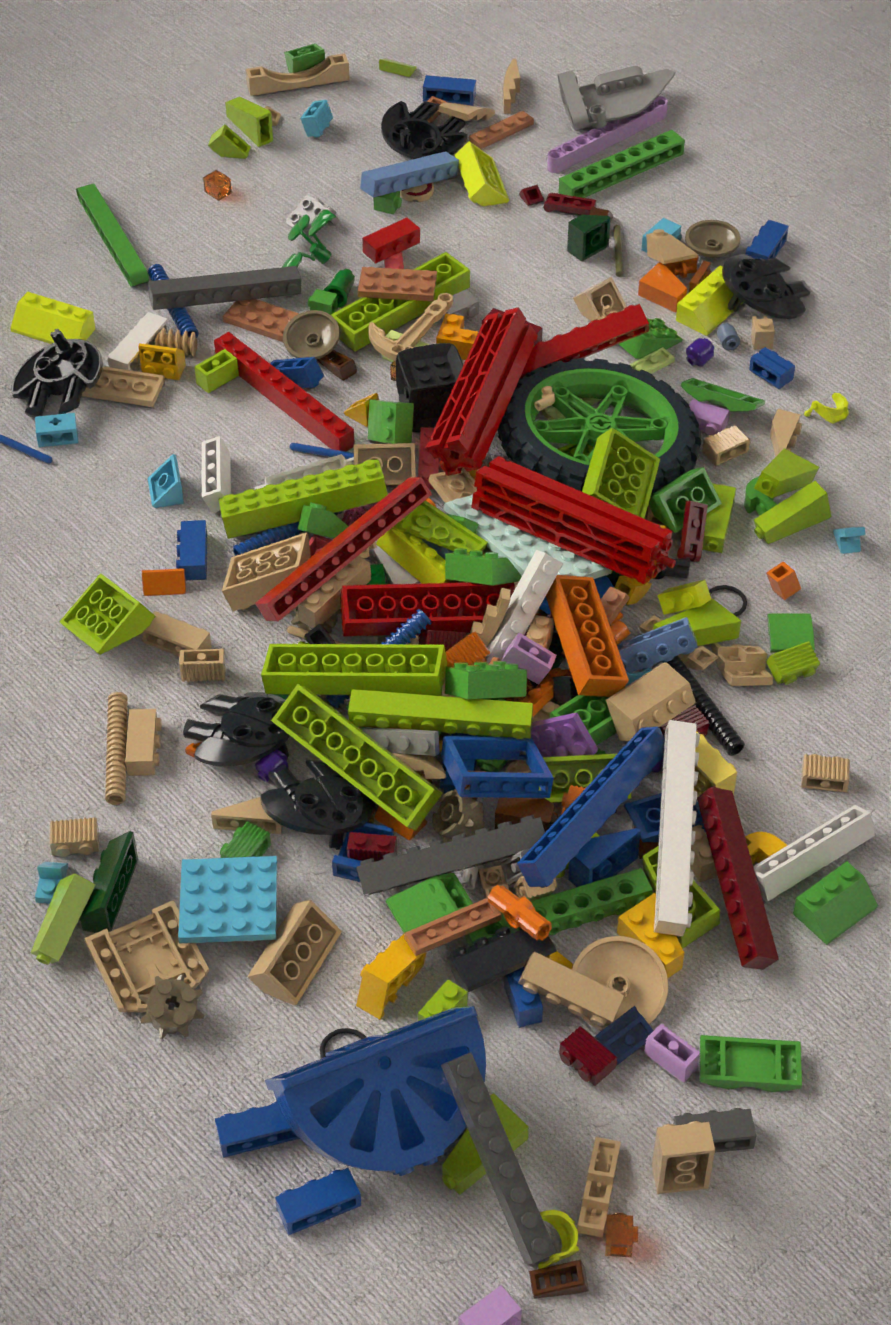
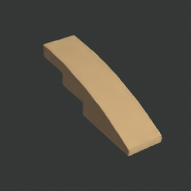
(511, 86)
(493, 618)
(598, 1187)

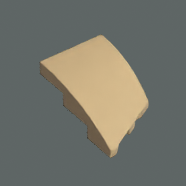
(466, 112)
(742, 664)
(423, 764)

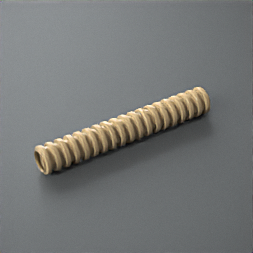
(116, 748)

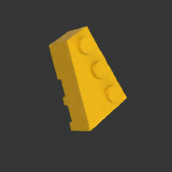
(639, 925)
(386, 975)

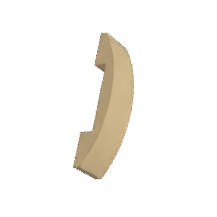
(697, 660)

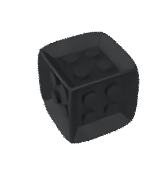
(427, 379)

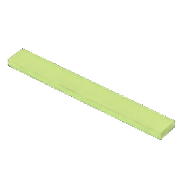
(649, 363)

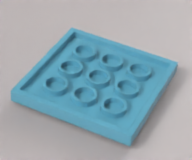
(228, 899)

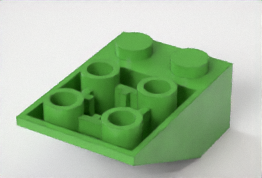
(647, 343)
(428, 901)

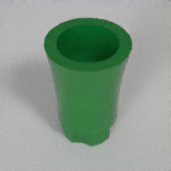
(341, 285)

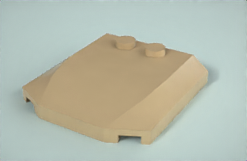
(141, 951)

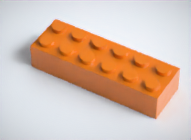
(586, 636)

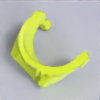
(831, 414)
(567, 1233)

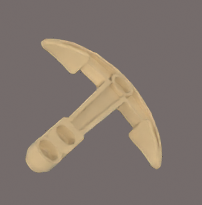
(413, 335)

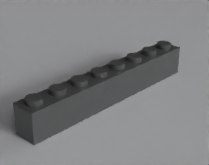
(224, 287)
(449, 857)
(498, 1159)

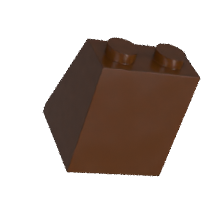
(516, 808)

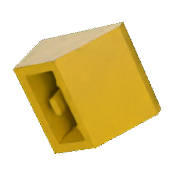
(162, 361)

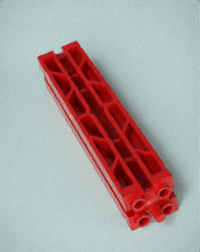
(482, 392)
(572, 520)

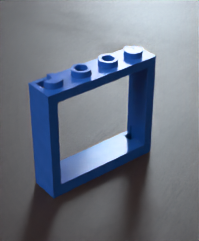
(496, 783)

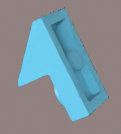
(849, 539)
(49, 876)

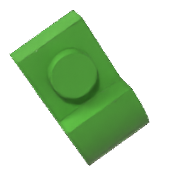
(756, 500)

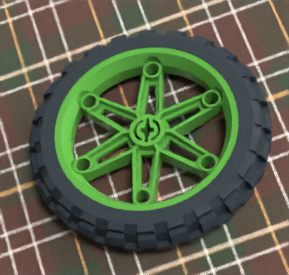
(618, 385)

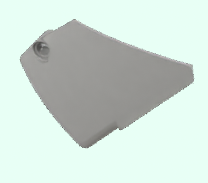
(611, 95)

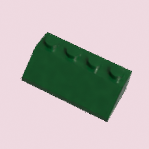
(111, 882)

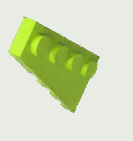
(439, 528)

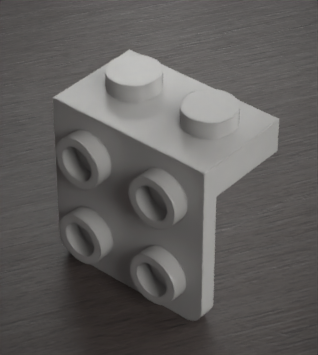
(312, 208)

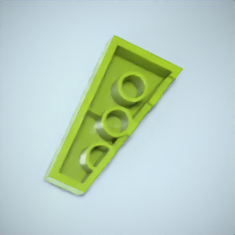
(703, 910)

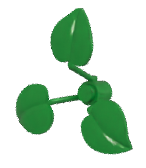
(318, 251)

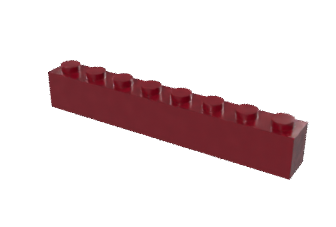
(737, 879)

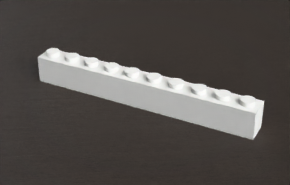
(676, 829)

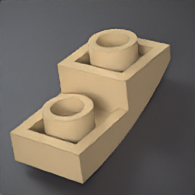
(490, 878)

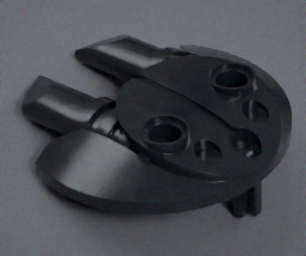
(415, 137)
(761, 288)
(58, 368)
(244, 730)
(317, 805)

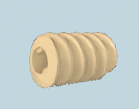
(185, 343)

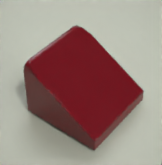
(531, 195)

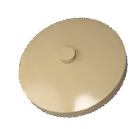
(628, 969)

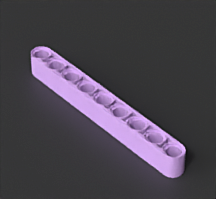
(602, 138)

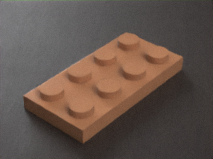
(397, 284)
(259, 317)

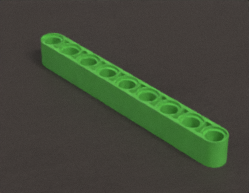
(112, 235)

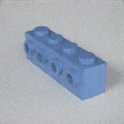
(657, 645)

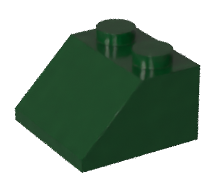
(588, 235)

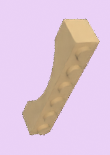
(330, 70)

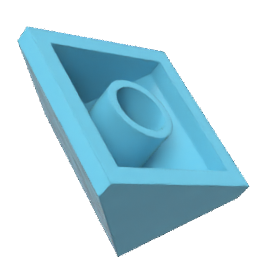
(166, 484)

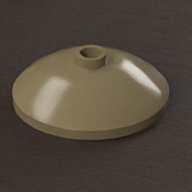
(712, 238)
(309, 328)

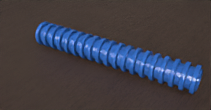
(179, 315)
(269, 537)
(402, 637)

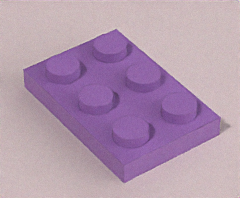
(562, 737)

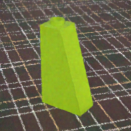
(251, 120)
(785, 474)
(794, 514)
(718, 519)
(709, 623)
(61, 918)
(464, 1165)

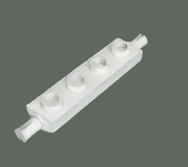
(318, 467)

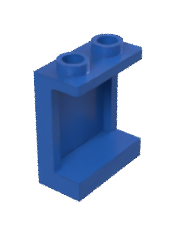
(347, 867)

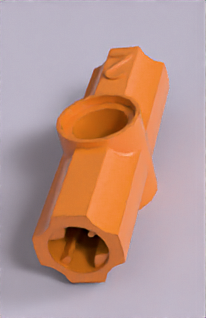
(519, 912)

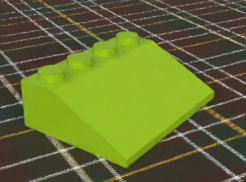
(621, 473)
(106, 616)

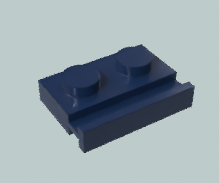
(625, 1034)

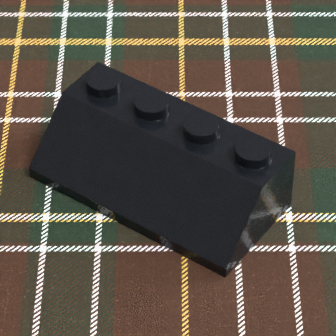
(495, 956)

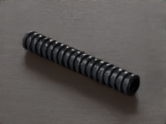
(717, 722)

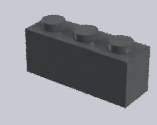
(730, 1129)

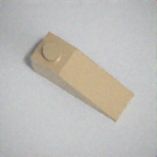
(238, 814)

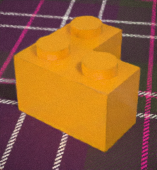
(453, 332)

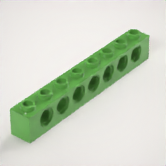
(622, 165)
(618, 891)

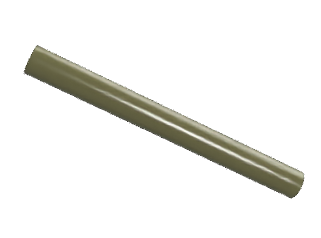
(618, 251)

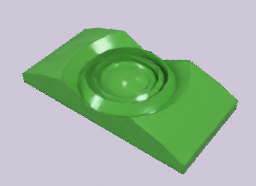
(721, 396)
(750, 1063)

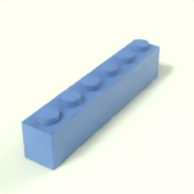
(409, 174)

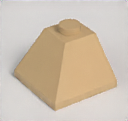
(667, 248)
(598, 296)

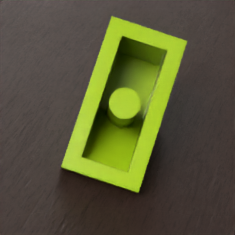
(228, 144)

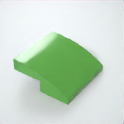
(789, 630)

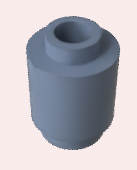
(728, 336)

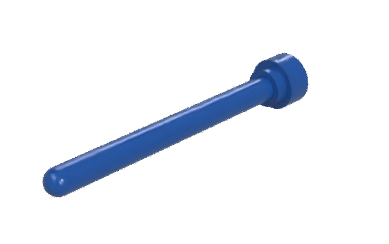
(25, 449)
(319, 450)

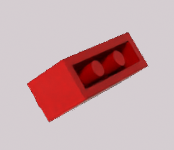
(391, 240)

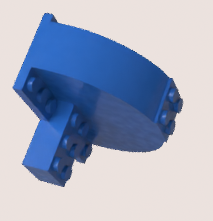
(384, 1095)

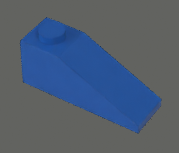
(302, 371)

